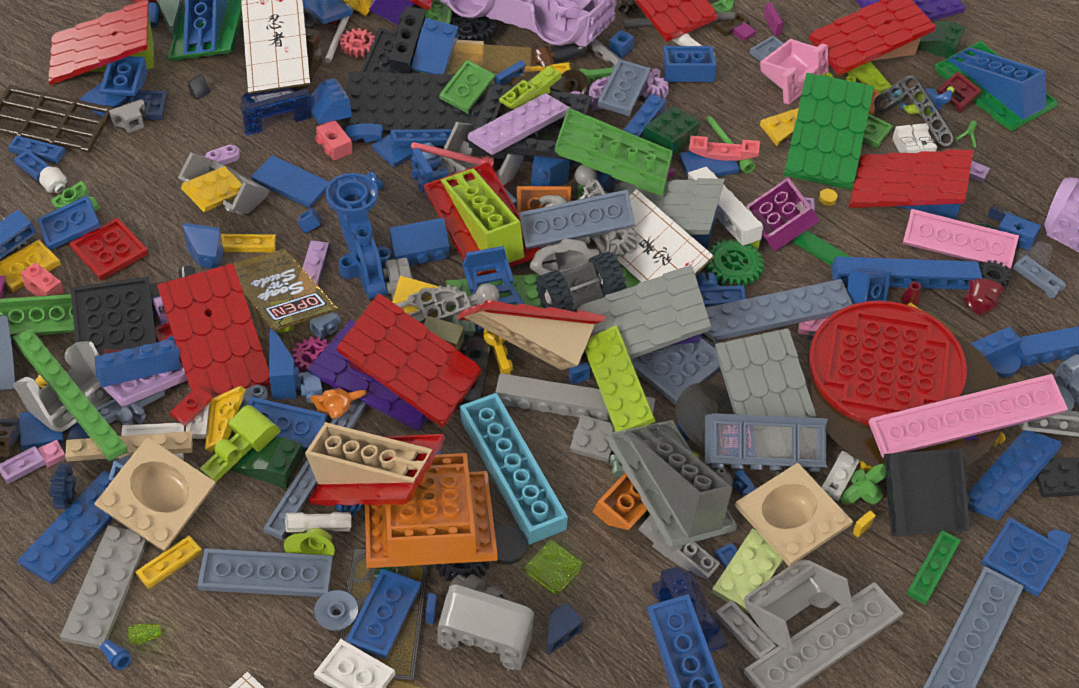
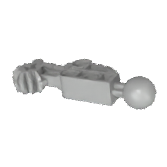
(618, 240)
(445, 297)

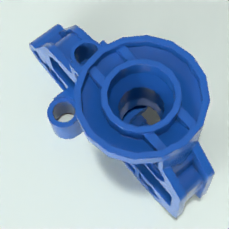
(352, 198)

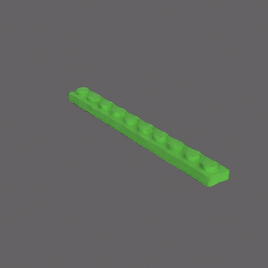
(70, 395)

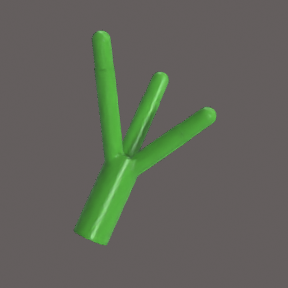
(970, 131)

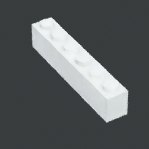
(732, 212)

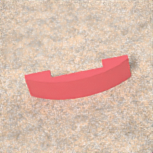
(724, 151)

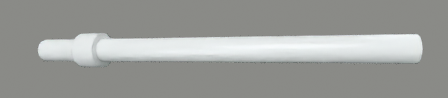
(336, 39)

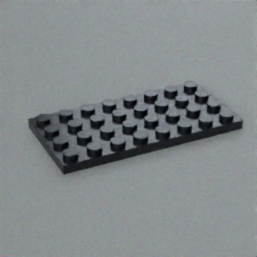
(404, 101)

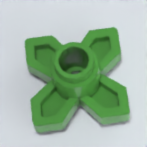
(72, 194)
(865, 486)

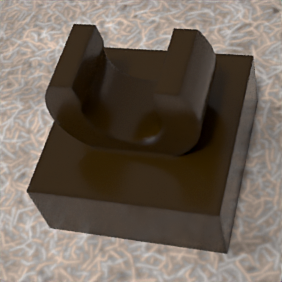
(629, 4)

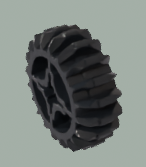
(451, 570)

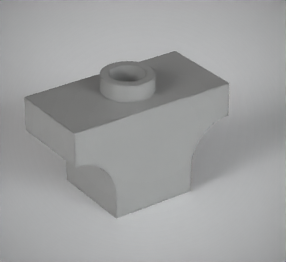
(129, 116)

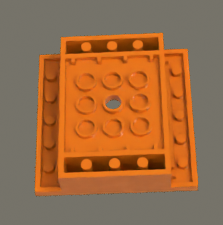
(440, 530)

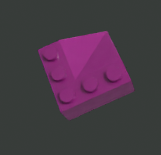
(782, 214)

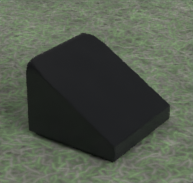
(198, 87)

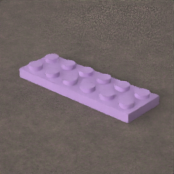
(518, 123)

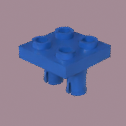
(422, 169)

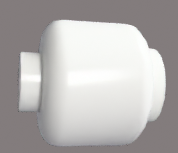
(53, 180)

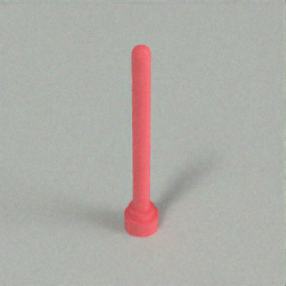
(450, 154)

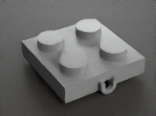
(591, 438)

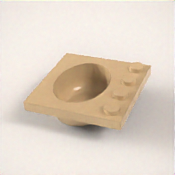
(155, 494)
(793, 514)

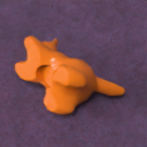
(335, 401)

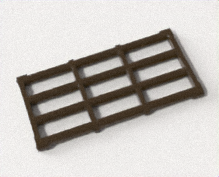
(62, 127)

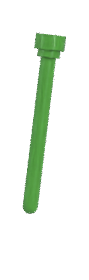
(746, 165)

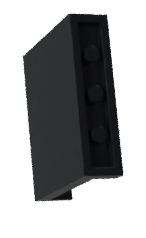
(927, 492)

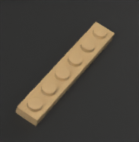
(87, 450)

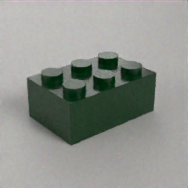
(672, 129)

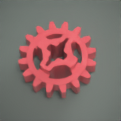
(357, 42)

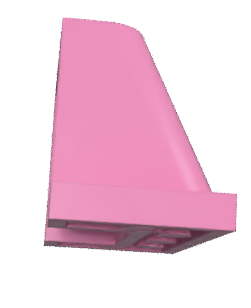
(789, 66)

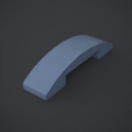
(7, 375)

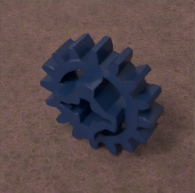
(62, 486)

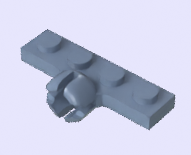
(114, 411)

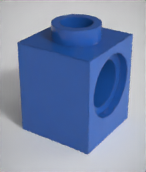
(621, 43)

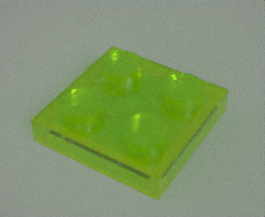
(553, 567)

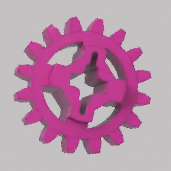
(307, 352)

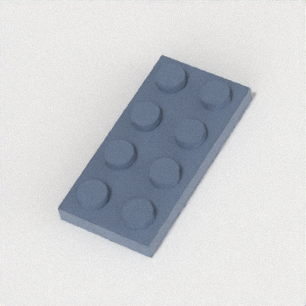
(624, 87)

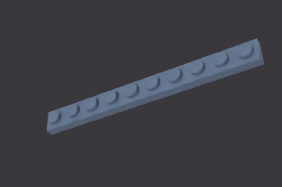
(305, 481)

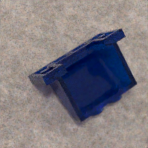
(273, 102)
(677, 583)

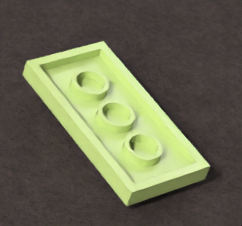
(748, 570)

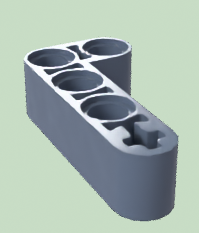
(1068, 376)

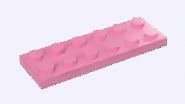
(959, 239)

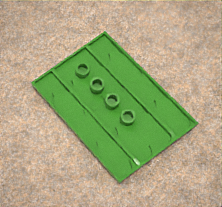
(614, 152)

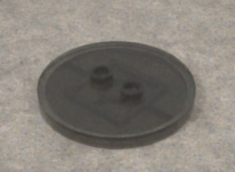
(696, 403)

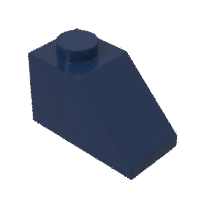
(563, 626)

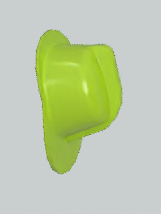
(314, 542)

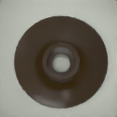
(576, 78)

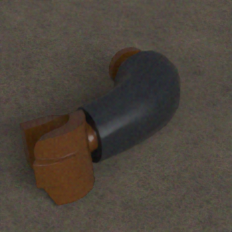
(545, 57)

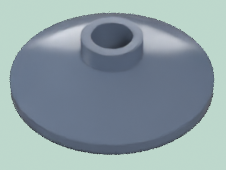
(334, 602)

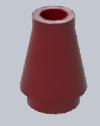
(912, 294)

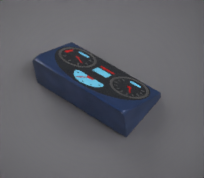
(998, 213)

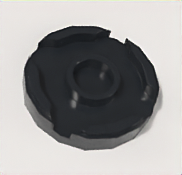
(510, 544)

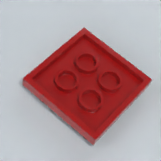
(109, 248)

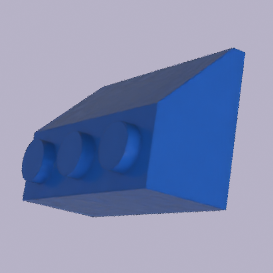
(689, 64)
(330, 102)
(420, 242)

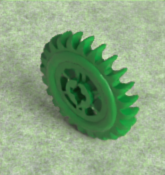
(734, 267)

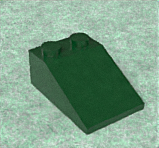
(943, 40)
(274, 463)

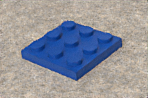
(1023, 556)

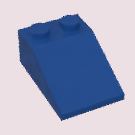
(435, 47)
(124, 76)
(282, 372)

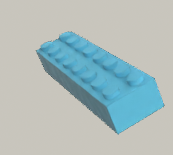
(513, 468)

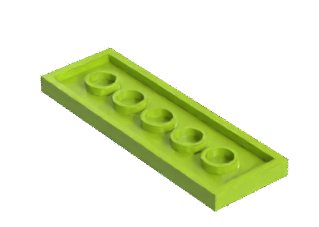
(618, 380)

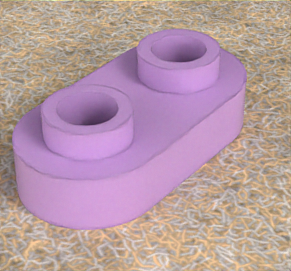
(224, 154)

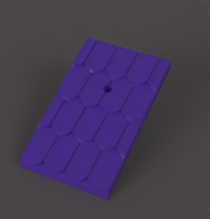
(335, 371)

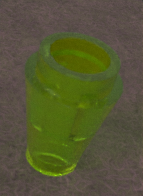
(142, 633)

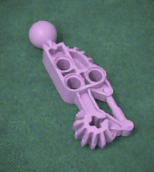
(653, 85)

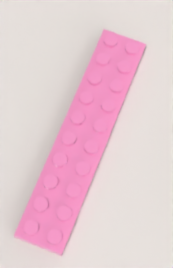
(967, 415)

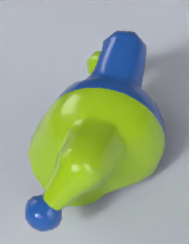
(938, 99)

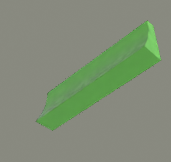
(40, 314)

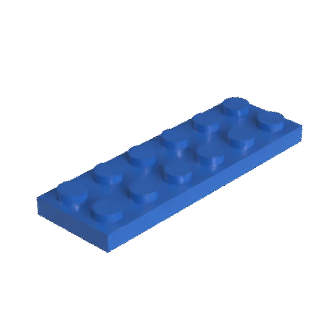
(1012, 473)
(68, 534)

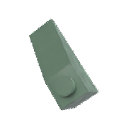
(170, 12)

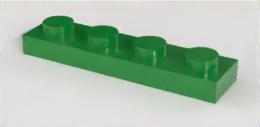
(933, 567)

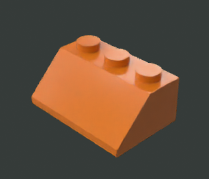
(528, 196)
(620, 505)

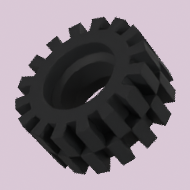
(996, 270)

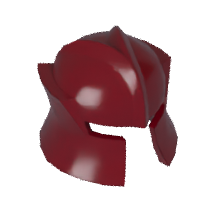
(983, 295)

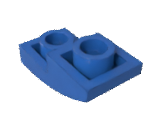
(368, 131)
(742, 483)

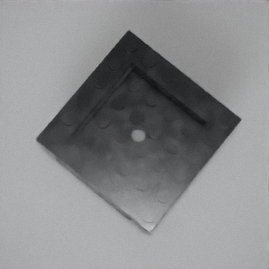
(539, 143)

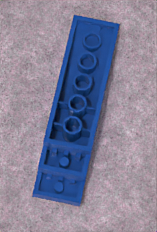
(683, 644)

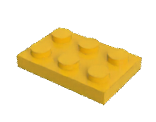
(212, 188)

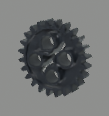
(474, 29)

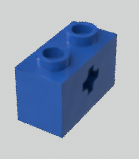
(1027, 230)

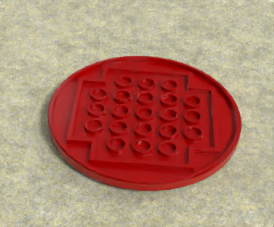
(885, 360)

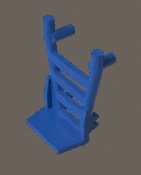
(489, 259)

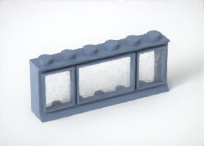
(765, 441)

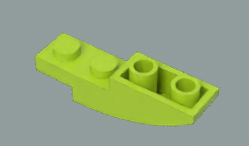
(527, 91)

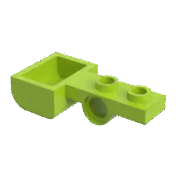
(251, 431)

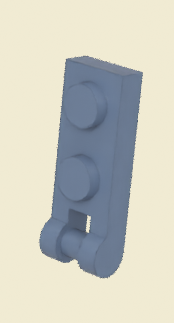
(1039, 276)

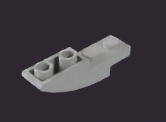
(687, 556)

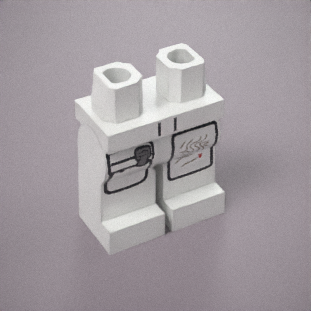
(913, 139)

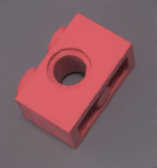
(334, 140)
(41, 282)

